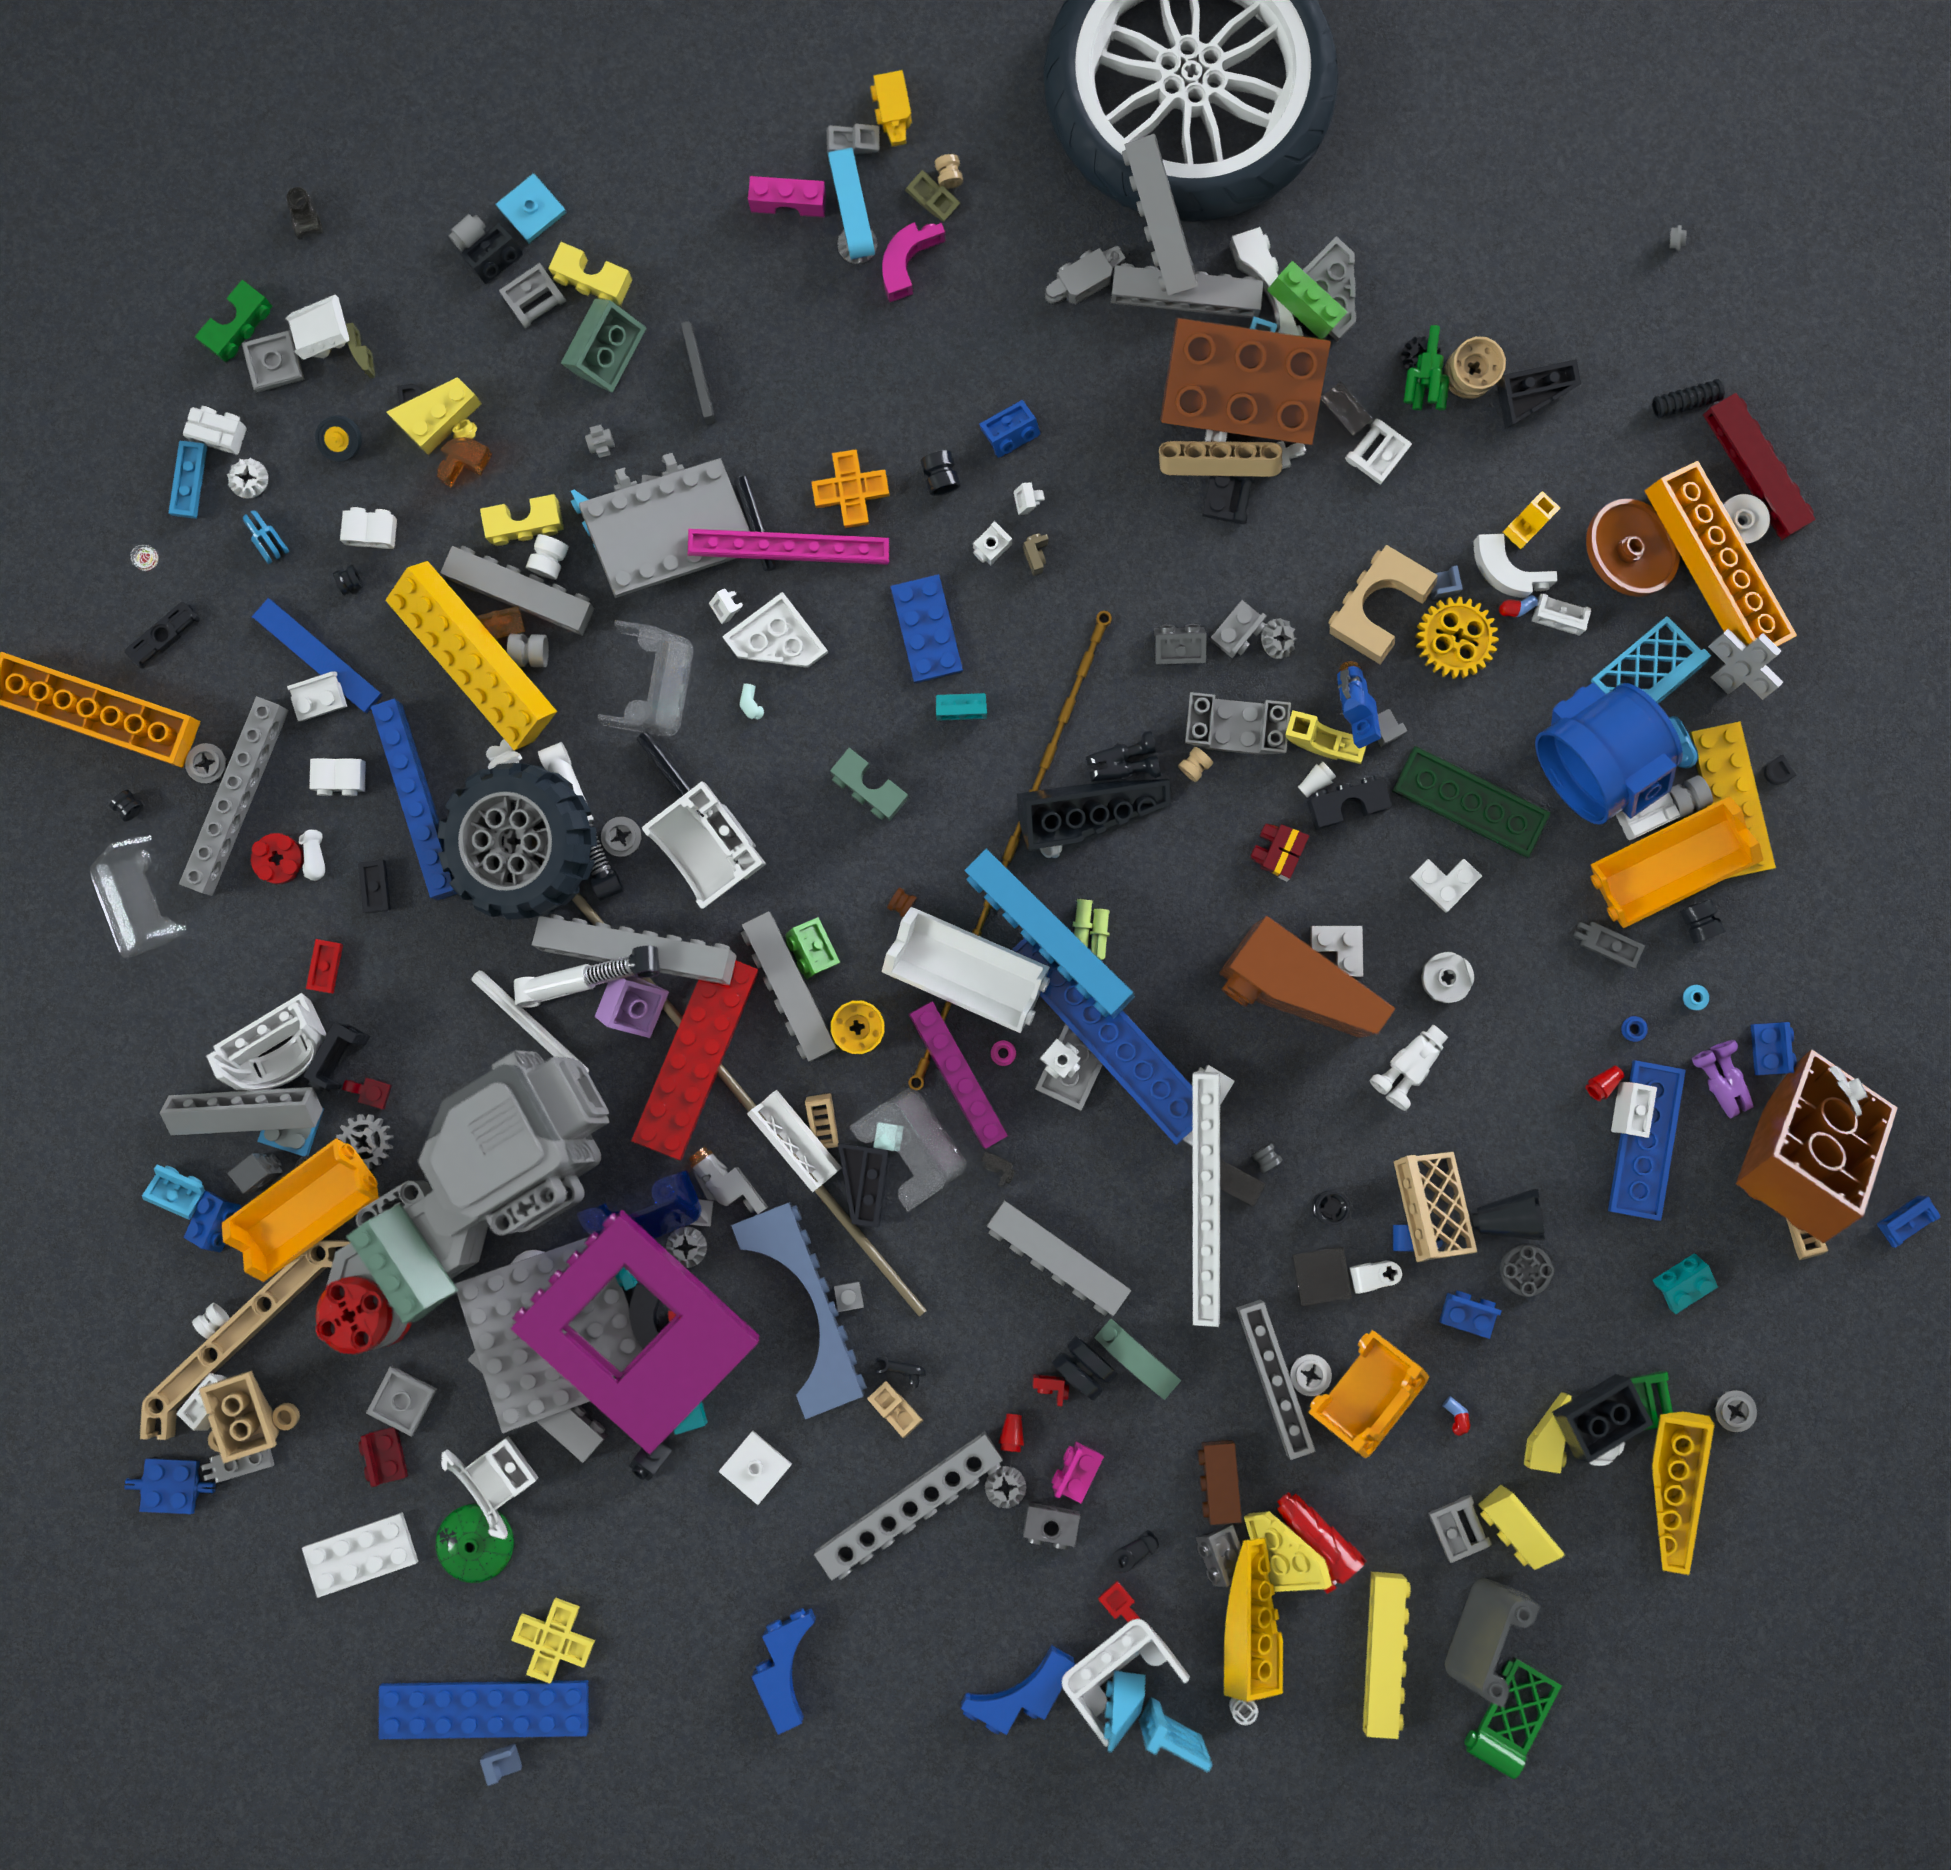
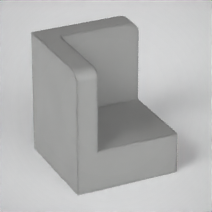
(1389, 728)

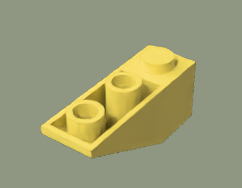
(1547, 1441)

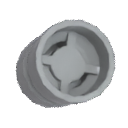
(528, 650)
(1692, 795)

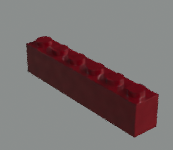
(1759, 466)

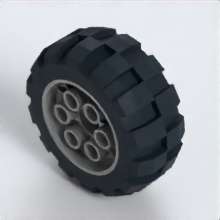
(562, 844)

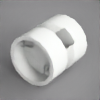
(546, 558)

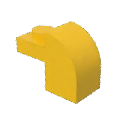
(1531, 520)

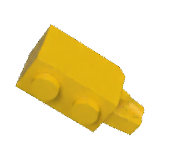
(893, 104)

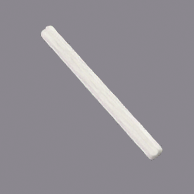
(523, 1018)

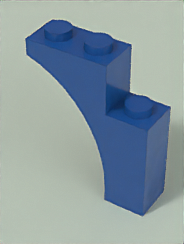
(775, 1678)
(1034, 1694)

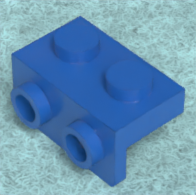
(206, 1223)

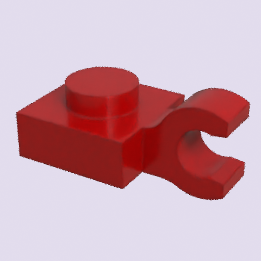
(1118, 1602)

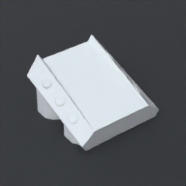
(318, 328)

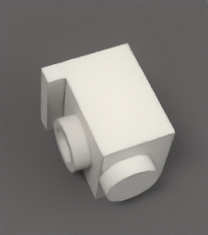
(991, 554)

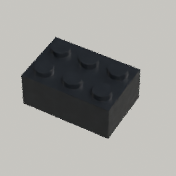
(1602, 1418)

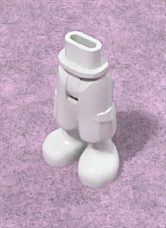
(1414, 1065)

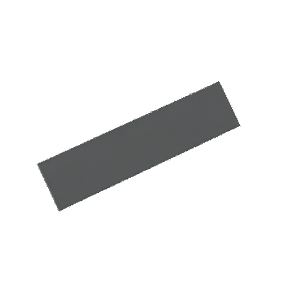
(698, 373)

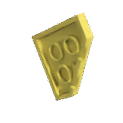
(1291, 1560)

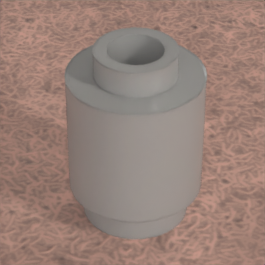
(467, 232)

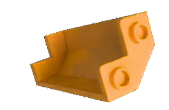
(1676, 862)
(300, 1209)

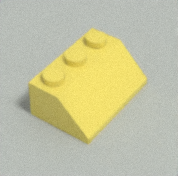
(1519, 1529)

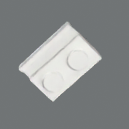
(317, 696)

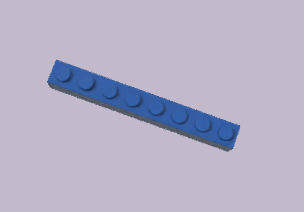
(413, 794)

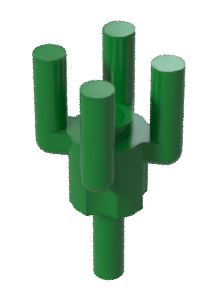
(1428, 375)

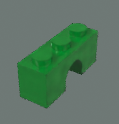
(226, 339)

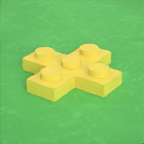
(553, 1640)

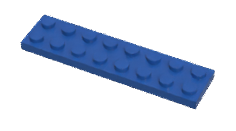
(483, 1709)

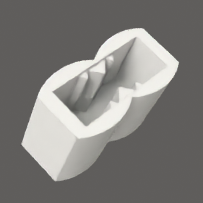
(368, 529)
(337, 775)

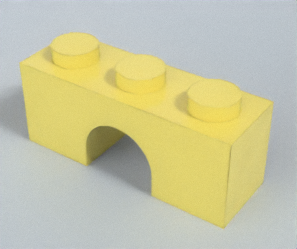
(608, 284)
(543, 519)

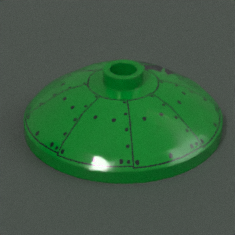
(490, 1552)

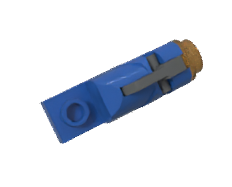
(1357, 704)

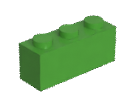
(1307, 300)

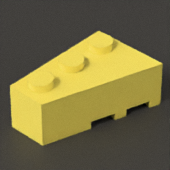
(435, 413)

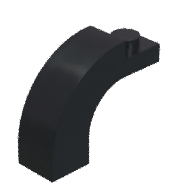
(644, 1315)

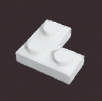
(1442, 888)
(1345, 941)

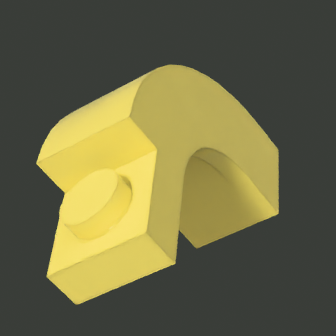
(1317, 738)

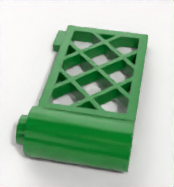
(1491, 1745)

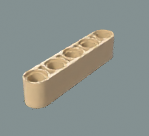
(1220, 458)

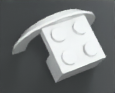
(493, 1479)

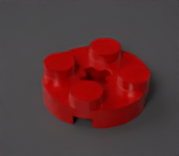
(264, 851)

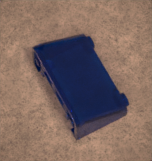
(674, 1208)

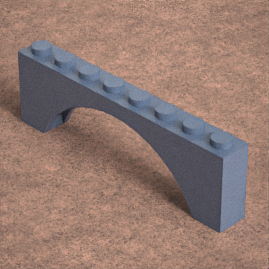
(834, 1374)

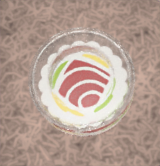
(144, 557)

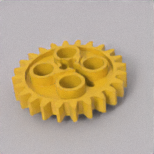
(1450, 659)

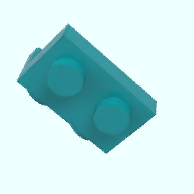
(1686, 1283)

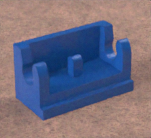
(1908, 1220)

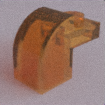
(462, 453)

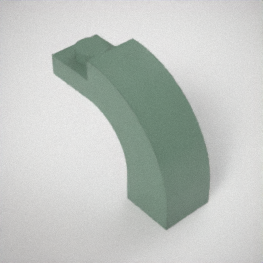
(1137, 1359)

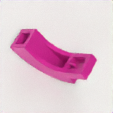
(900, 251)

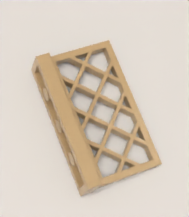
(1419, 1208)

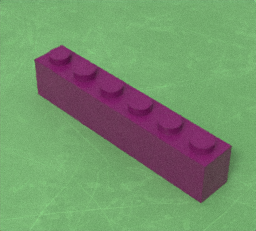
(957, 1075)

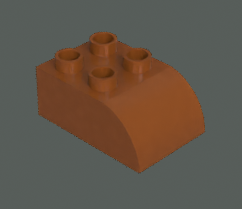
(1814, 1153)

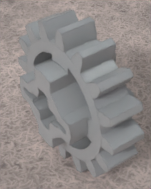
(371, 1133)

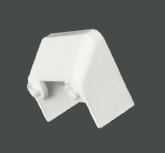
(1085, 1678)

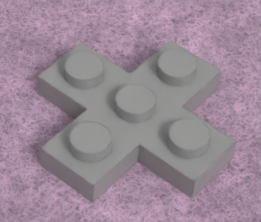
(1745, 663)

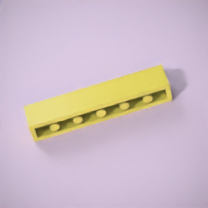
(1385, 1655)

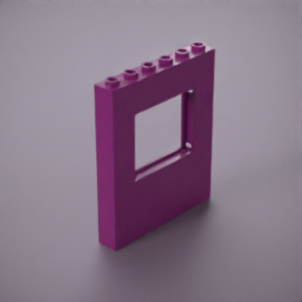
(673, 1369)

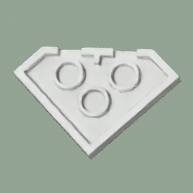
(776, 636)

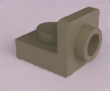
(1035, 557)

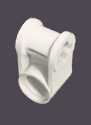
(1370, 1276)

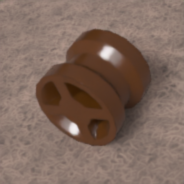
(901, 902)

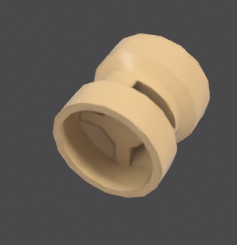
(948, 169)
(1195, 764)

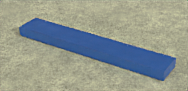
(316, 654)

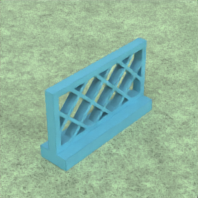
(1669, 681)
(1165, 1732)

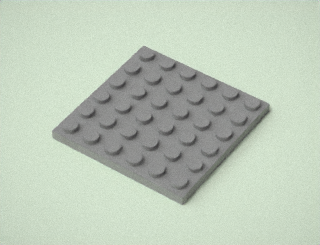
(516, 1376)

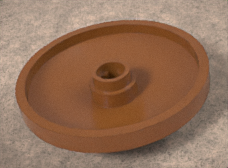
(1631, 548)

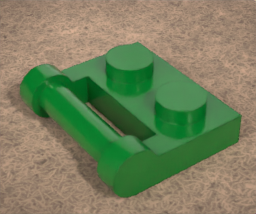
(1644, 1390)

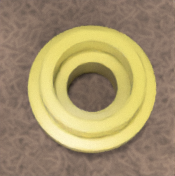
(464, 429)

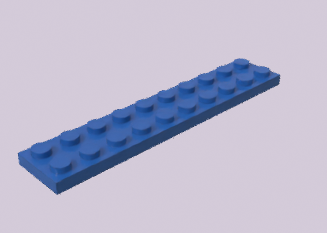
(1122, 1051)

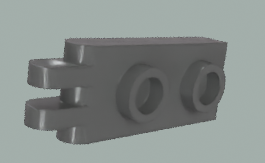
(1610, 944)

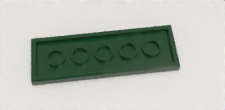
(1471, 802)

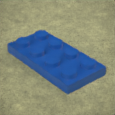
(926, 628)

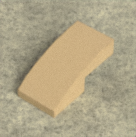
(895, 1409)

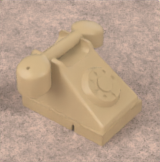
(242, 1417)

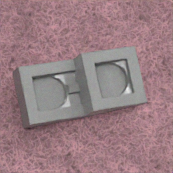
(861, 138)

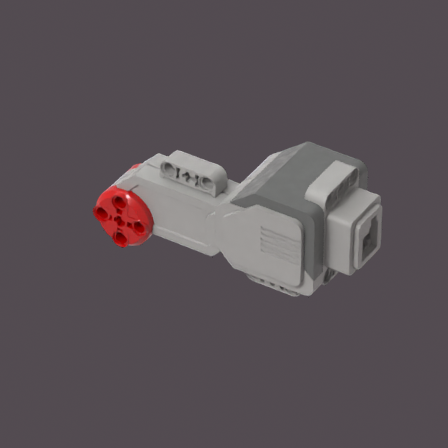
(491, 1154)

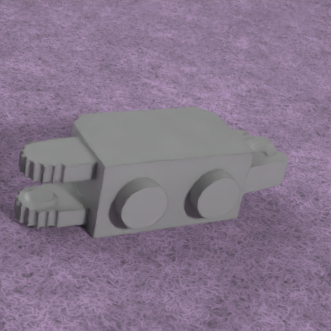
(1084, 276)

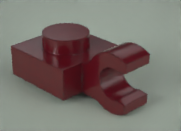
(371, 1092)

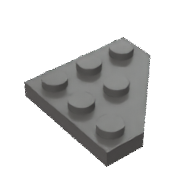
(1335, 274)

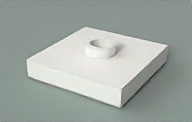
(755, 1467)

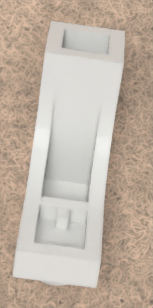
(1501, 574)

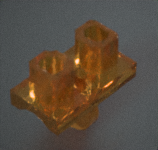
(503, 622)

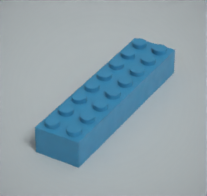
(1046, 930)

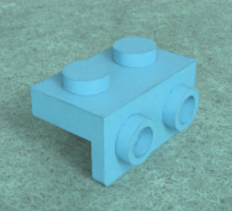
(174, 1191)

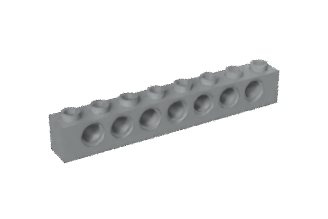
(234, 796)
(838, 1566)

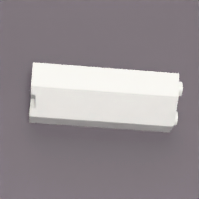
(966, 970)

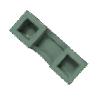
(884, 800)

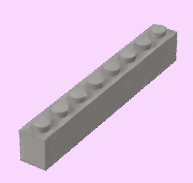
(605, 944)

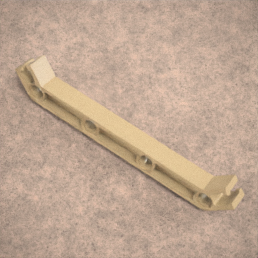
(232, 1338)

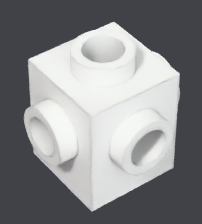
(1056, 1050)

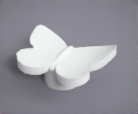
(502, 754)
(1853, 1089)

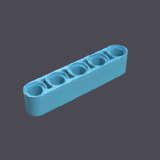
(851, 203)

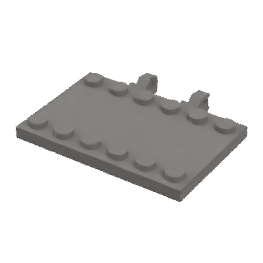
(646, 525)

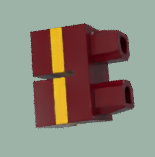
(1283, 851)

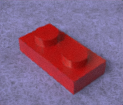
(324, 966)

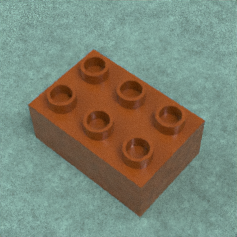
(1244, 381)

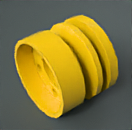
(868, 1037)

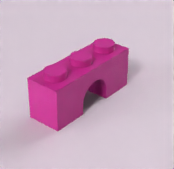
(803, 195)

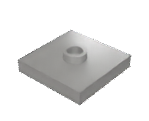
(272, 361)
(401, 1401)

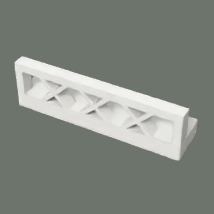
(796, 1139)

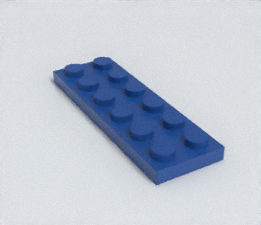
(1644, 1162)

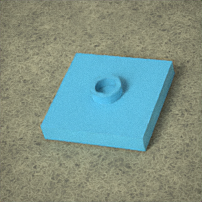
(531, 208)

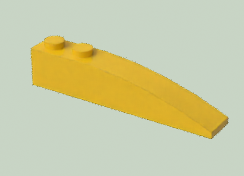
(1679, 1482)
(1251, 1636)

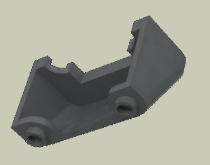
(1482, 1634)

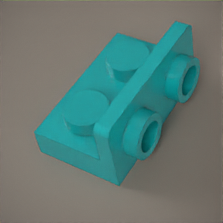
(961, 706)

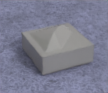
(706, 1214)

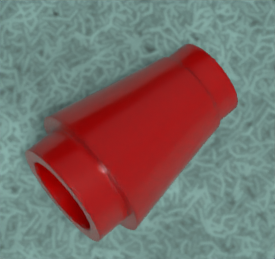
(1603, 1084)
(1012, 1434)

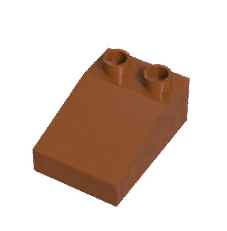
(1298, 980)

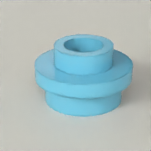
(1688, 997)

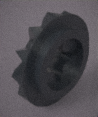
(1411, 350)

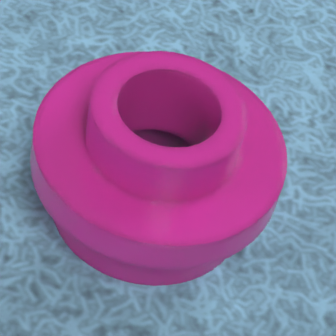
(1011, 1053)

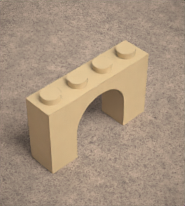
(1388, 570)

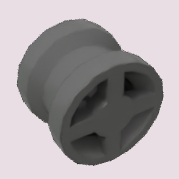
(1266, 1158)

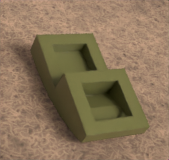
(932, 196)
(360, 353)

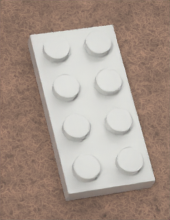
(360, 1554)

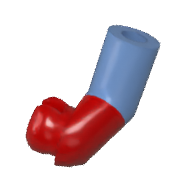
(1516, 607)
(1461, 1416)

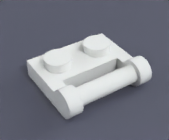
(1384, 457)

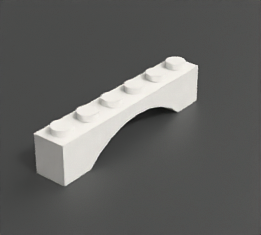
(1254, 259)

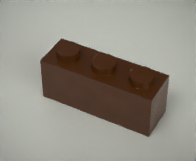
(1220, 1482)

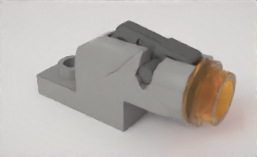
(724, 1186)

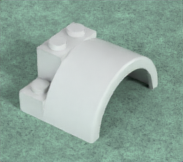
(707, 846)

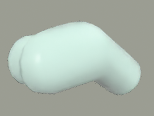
(747, 703)

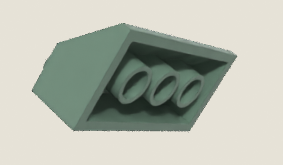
(402, 1264)

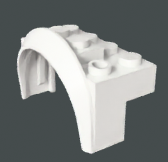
(237, 1054)

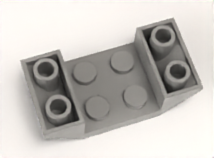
(1237, 725)

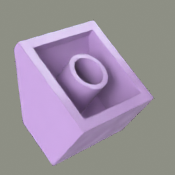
(631, 1005)

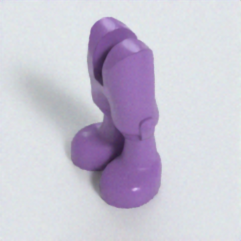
(1731, 1088)

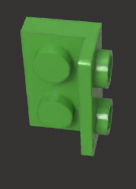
(811, 948)

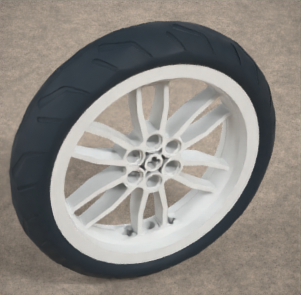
(1199, 190)

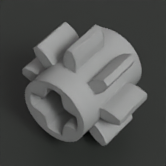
(600, 441)

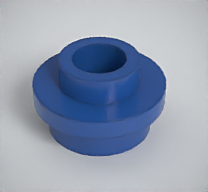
(1641, 1029)

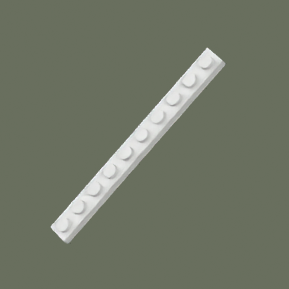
(1206, 1199)

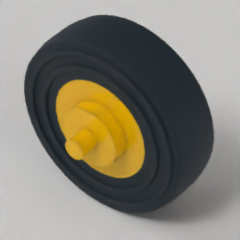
(338, 438)

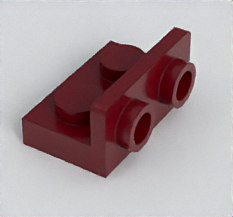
(383, 1456)

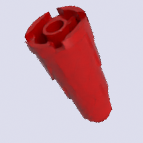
(1340, 1556)

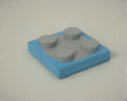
(292, 1140)

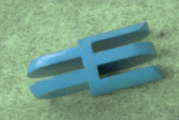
(264, 535)
(1690, 753)

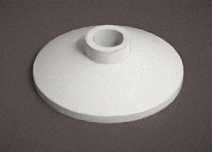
(1754, 514)

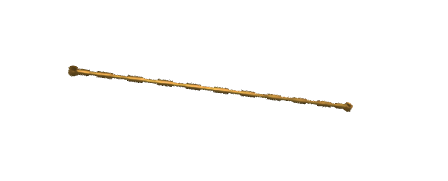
(1044, 765)

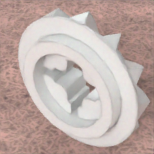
(252, 487)
(1321, 1369)

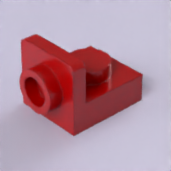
(1046, 1385)

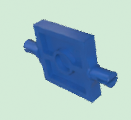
(170, 1486)

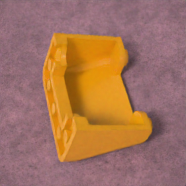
(1370, 1395)

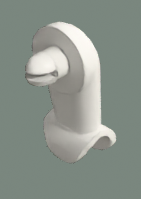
(313, 860)

